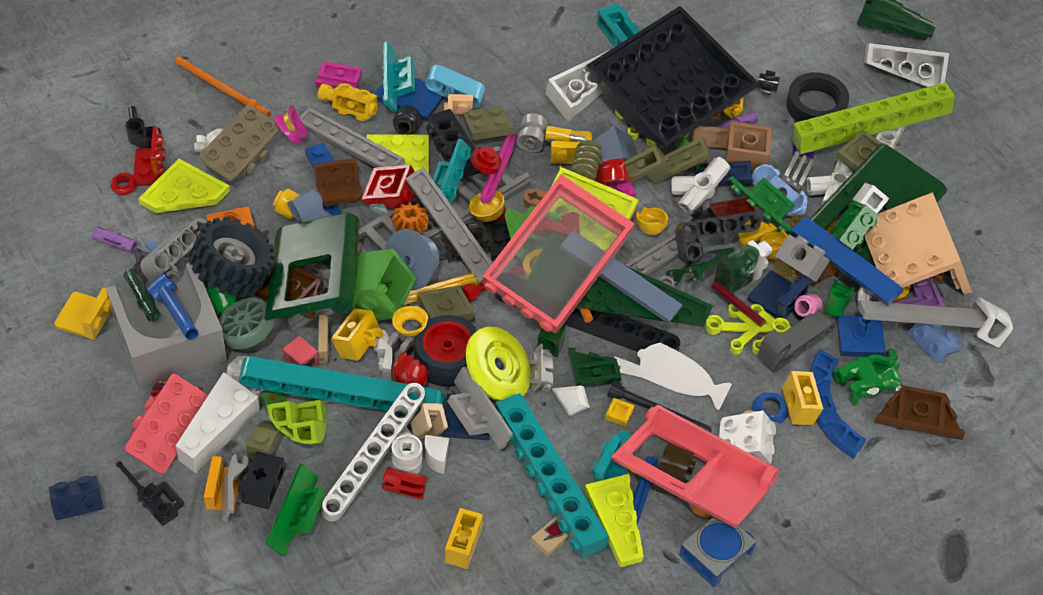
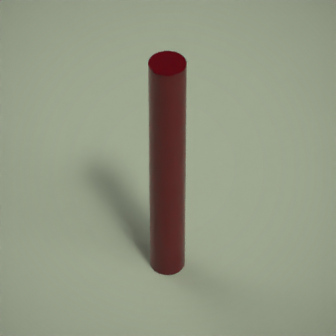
(745, 309)

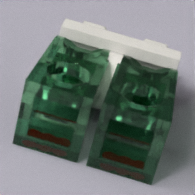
(742, 267)

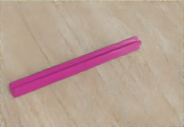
(494, 179)

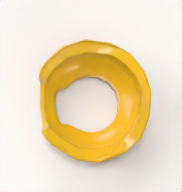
(409, 313)

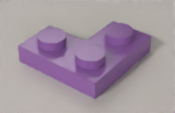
(925, 294)

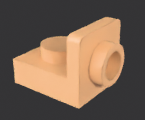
(459, 103)

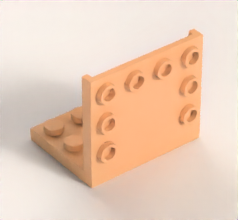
(915, 244)

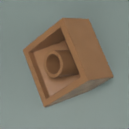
(748, 143)

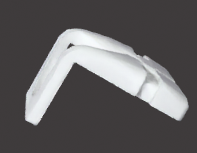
(992, 312)

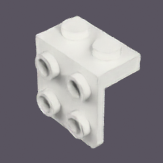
(751, 433)

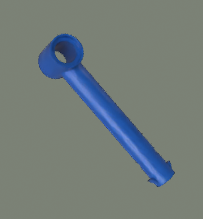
(162, 290)

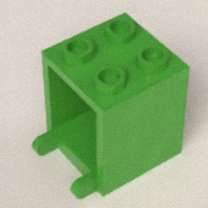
(382, 283)

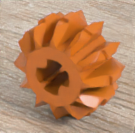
(411, 218)

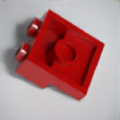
(389, 186)

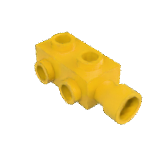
(350, 100)

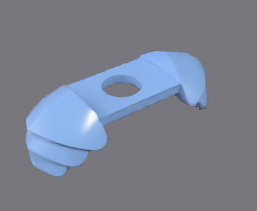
(772, 175)

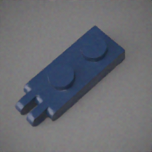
(739, 170)

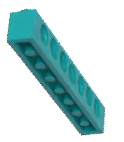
(560, 480)

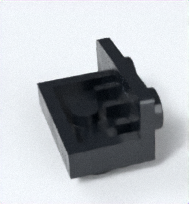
(498, 236)

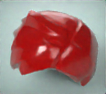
(408, 370)

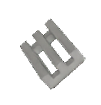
(802, 161)

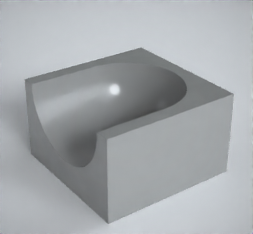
(159, 346)

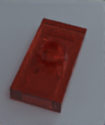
(731, 207)

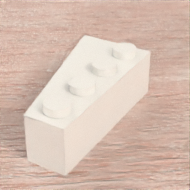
(217, 422)

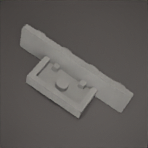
(477, 410)

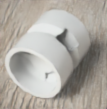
(407, 453)

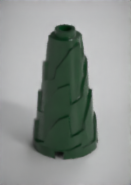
(894, 17)

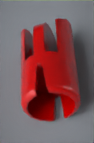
(404, 483)

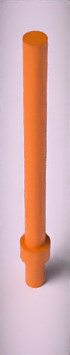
(220, 85)

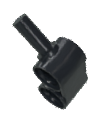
(137, 132)

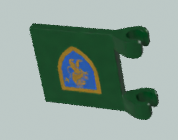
(708, 259)

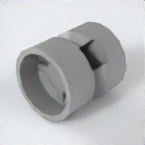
(532, 133)

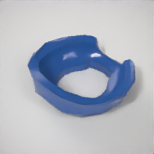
(781, 415)

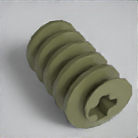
(587, 159)

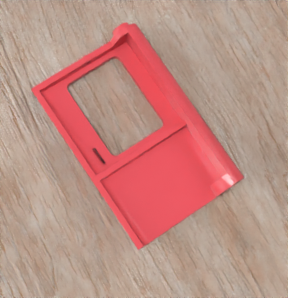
(724, 487)

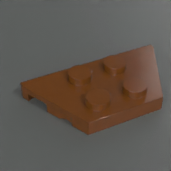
(300, 285)
(921, 412)

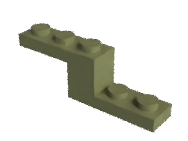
(661, 167)

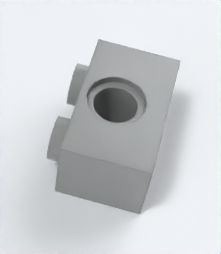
(811, 265)

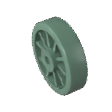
(245, 323)

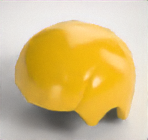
(651, 221)
(775, 240)

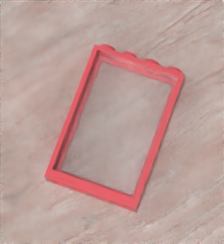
(557, 254)

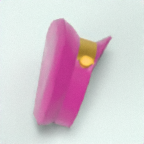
(291, 125)

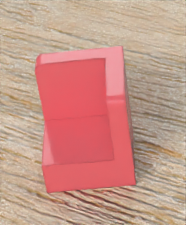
(300, 352)

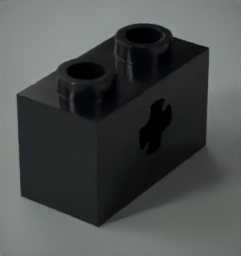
(262, 480)

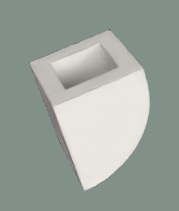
(871, 197)
(436, 452)

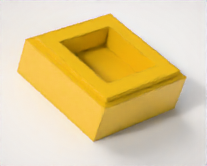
(619, 412)

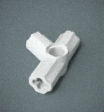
(828, 184)
(693, 186)

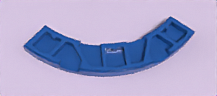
(829, 421)

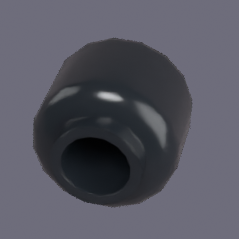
(407, 120)

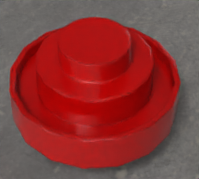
(486, 160)

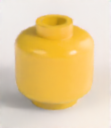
(281, 203)

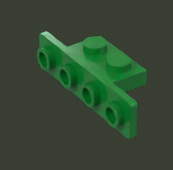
(768, 199)
(297, 510)

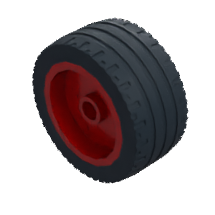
(443, 348)

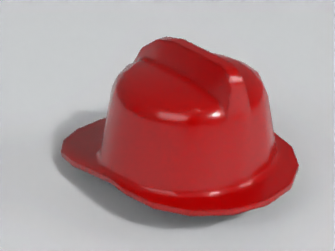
(612, 171)

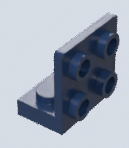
(778, 294)

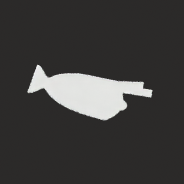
(675, 372)

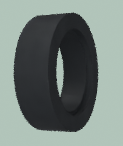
(818, 82)

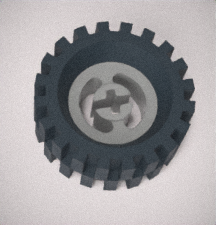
(232, 256)

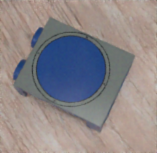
(715, 549)

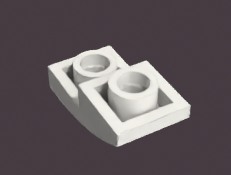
(384, 356)

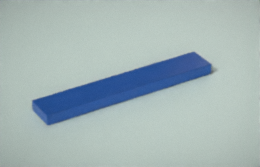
(849, 261)

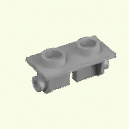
(541, 361)

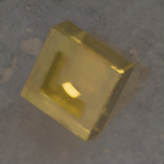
(785, 270)

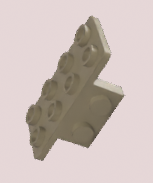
(240, 144)

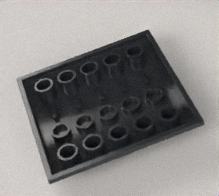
(670, 78)

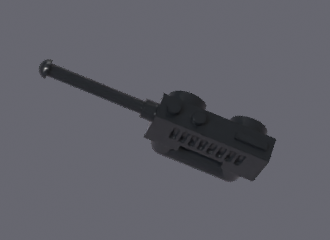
(149, 496)

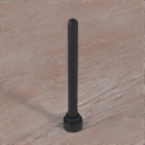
(618, 391)

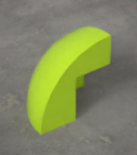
(301, 421)

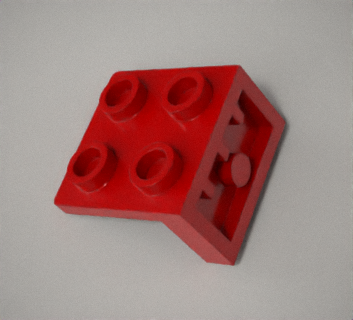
(148, 161)

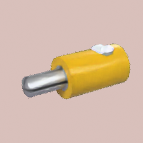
(561, 134)

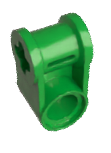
(838, 299)

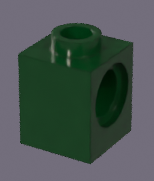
(552, 341)

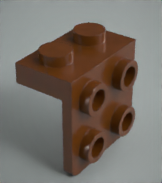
(338, 181)

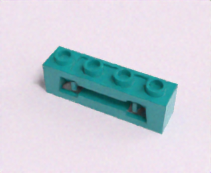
(618, 22)

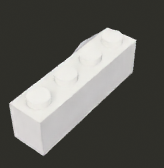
(913, 64)

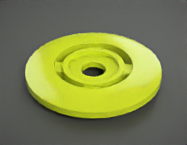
(481, 353)

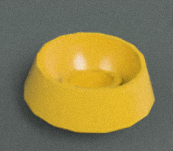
(485, 211)

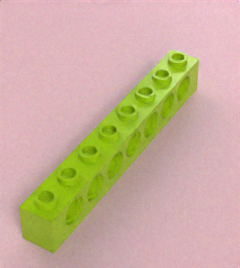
(873, 118)

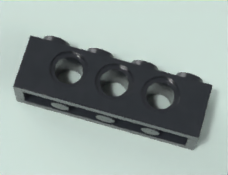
(445, 133)

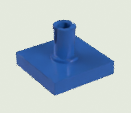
(860, 336)

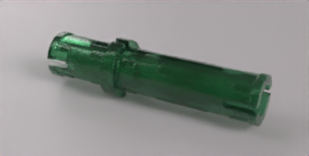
(144, 300)

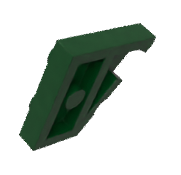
(593, 369)

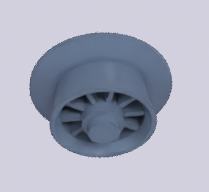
(417, 253)

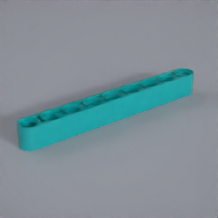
(327, 384)

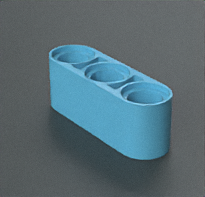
(446, 81)

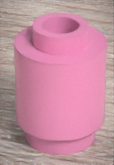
(807, 304)

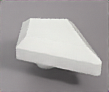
(572, 399)

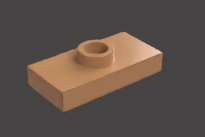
(714, 136)

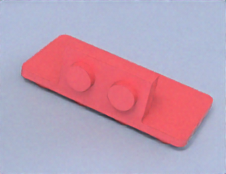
(164, 423)

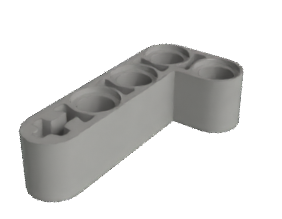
(170, 251)

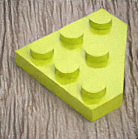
(410, 147)
(183, 188)

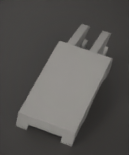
(232, 473)

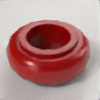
(120, 178)

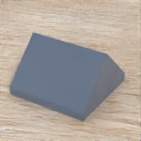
(616, 145)

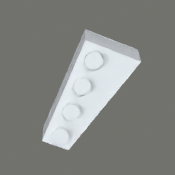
(573, 90)

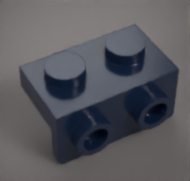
(75, 497)

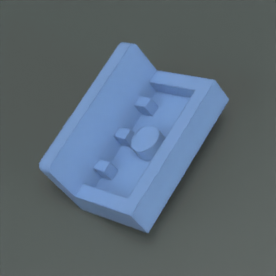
(935, 340)

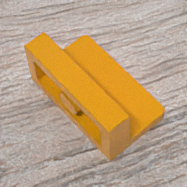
(213, 488)

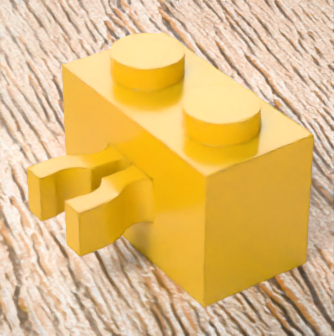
(357, 334)

